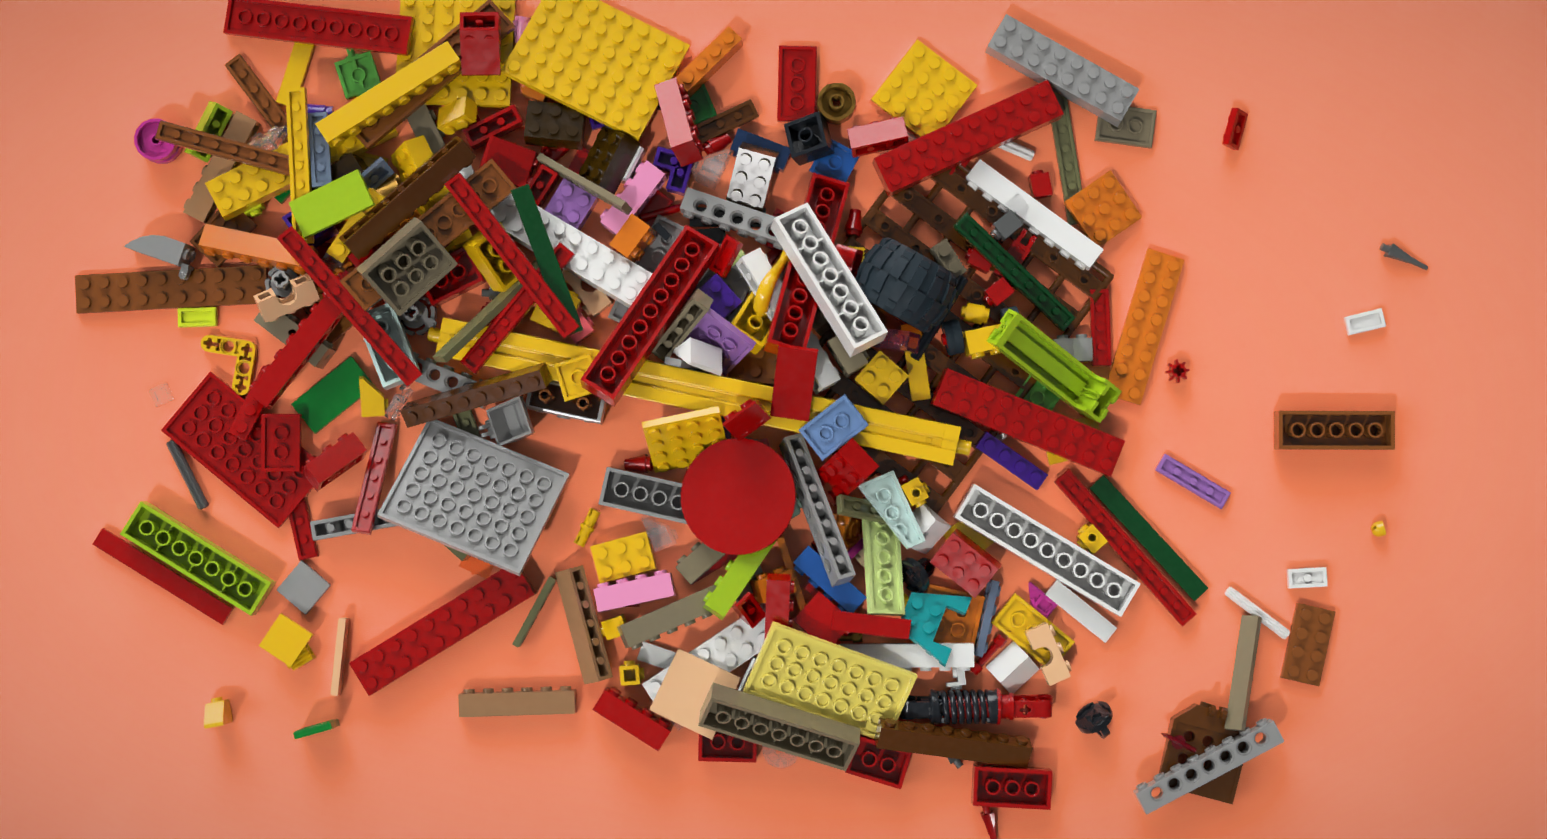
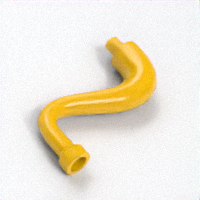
(767, 285)

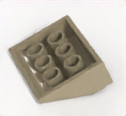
(407, 266)

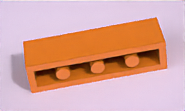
(710, 60)

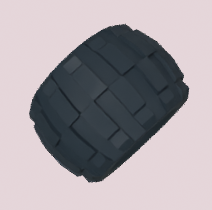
(907, 284)

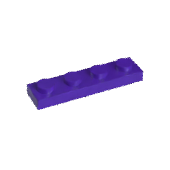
(1011, 460)

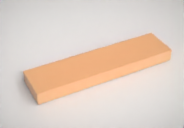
(339, 656)

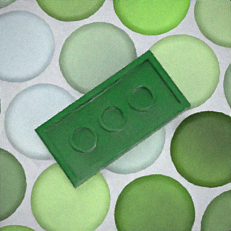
(331, 395)

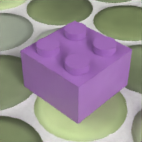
(571, 204)

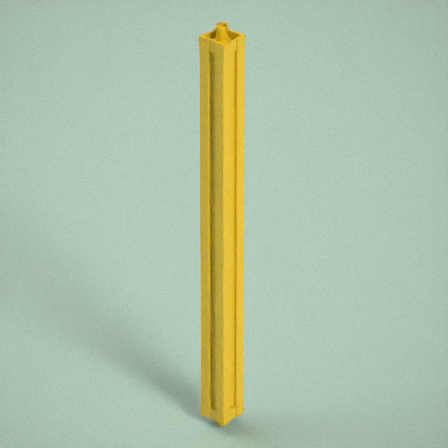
(704, 390)

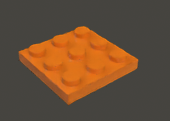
(1102, 209)
(955, 626)

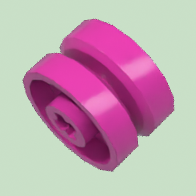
(150, 148)

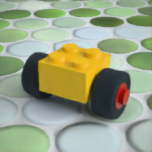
(971, 342)

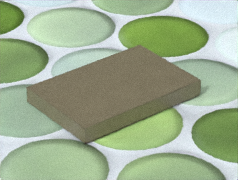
(1134, 129)

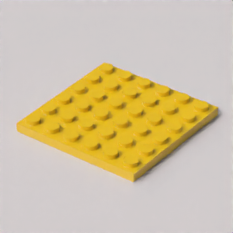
(436, 19)

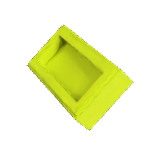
(198, 317)

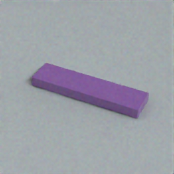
(1192, 481)

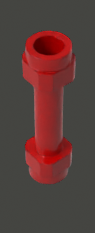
(998, 641)

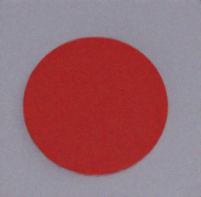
(738, 496)

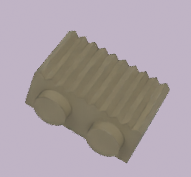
(947, 258)

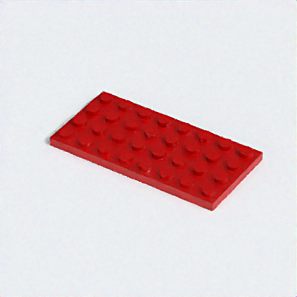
(202, 432)

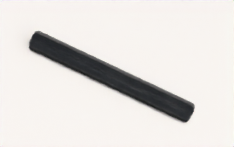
(927, 337)

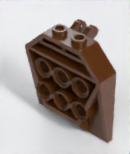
(1203, 721)

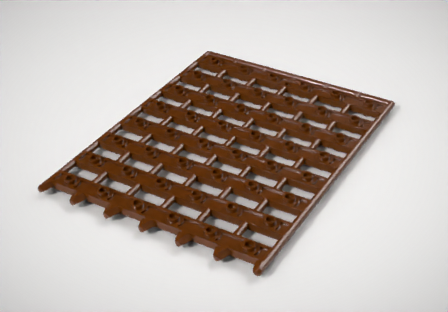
(937, 361)

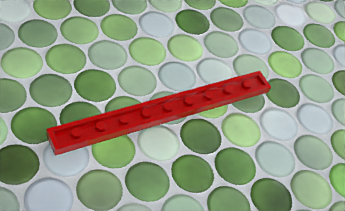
(512, 255)
(349, 306)
(1125, 548)

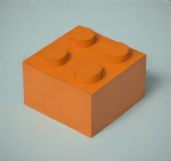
(633, 238)

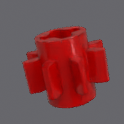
(1174, 375)

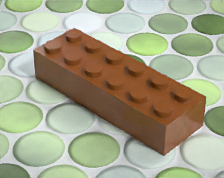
(1334, 430)

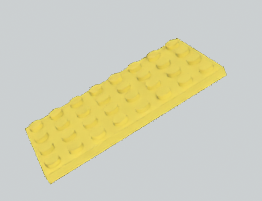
(828, 679)

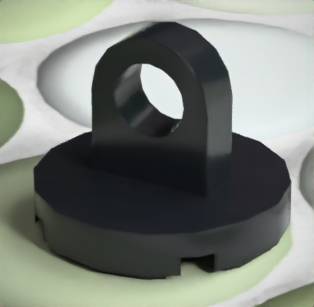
(915, 575)
(1094, 719)

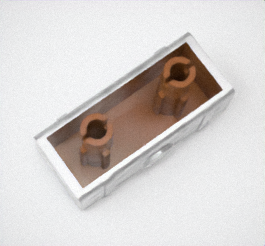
(551, 401)

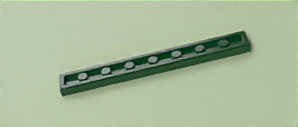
(542, 248)
(1014, 272)
(1148, 538)

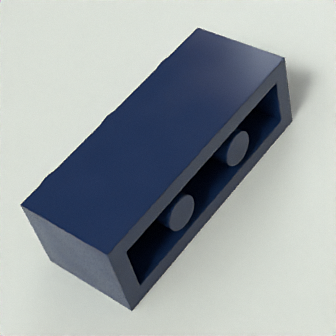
(744, 136)

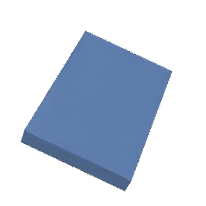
(833, 427)

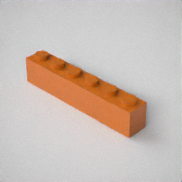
(248, 248)

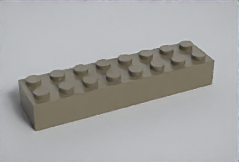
(779, 727)

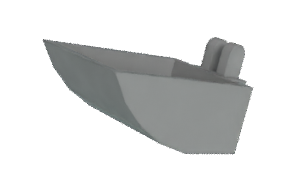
(166, 250)
(508, 422)

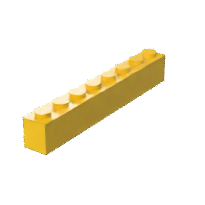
(389, 94)

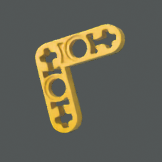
(239, 353)

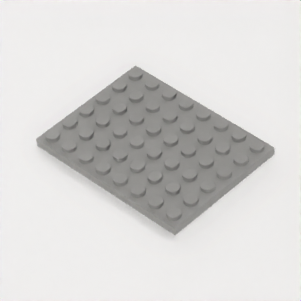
(474, 496)

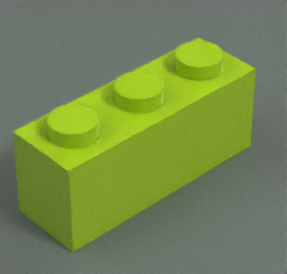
(213, 122)

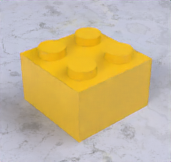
(881, 378)

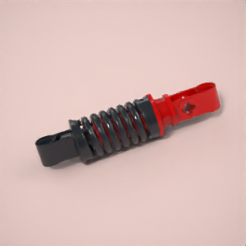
(987, 705)

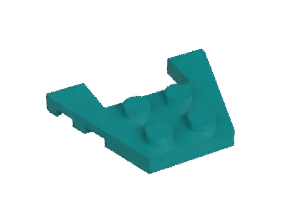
(926, 614)

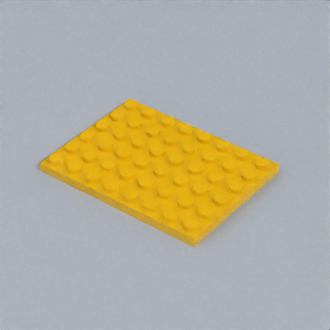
(596, 61)

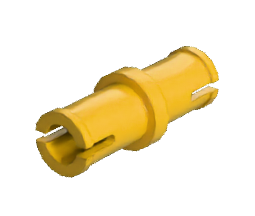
(587, 527)

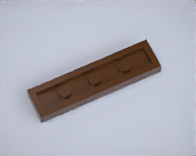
(727, 121)

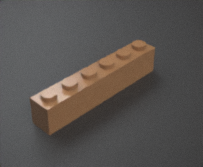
(201, 204)
(583, 625)
(517, 702)

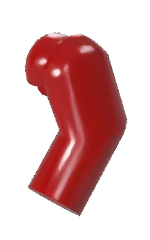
(554, 154)

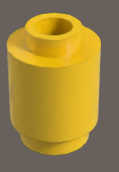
(975, 313)

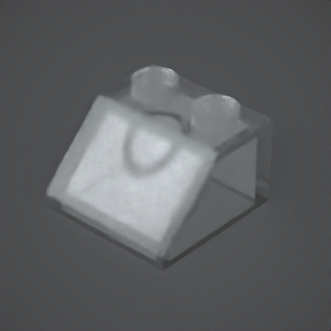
(711, 168)

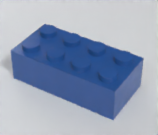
(845, 594)

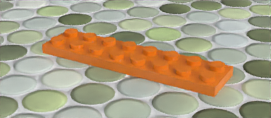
(1144, 324)

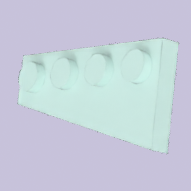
(891, 504)

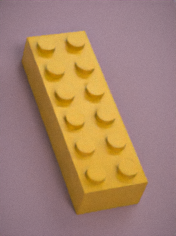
(408, 159)

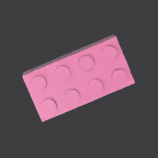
(637, 195)
(634, 592)

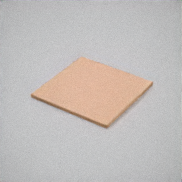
(687, 688)

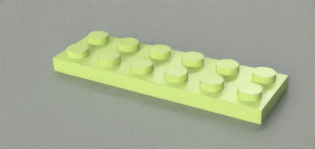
(882, 570)

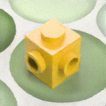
(915, 492)
(1090, 538)
(631, 673)

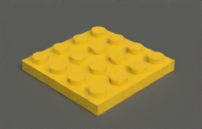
(924, 90)
(682, 437)

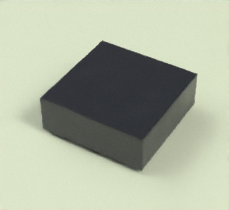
(662, 232)

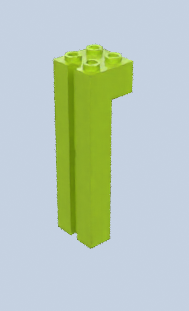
(1053, 366)

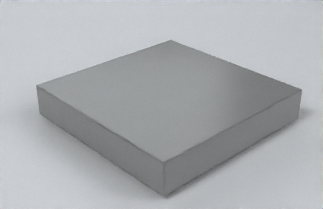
(303, 587)

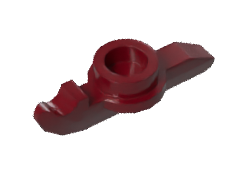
(1179, 742)

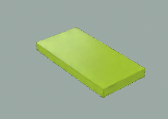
(331, 204)

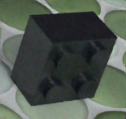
(809, 138)

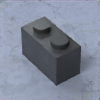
(1005, 226)

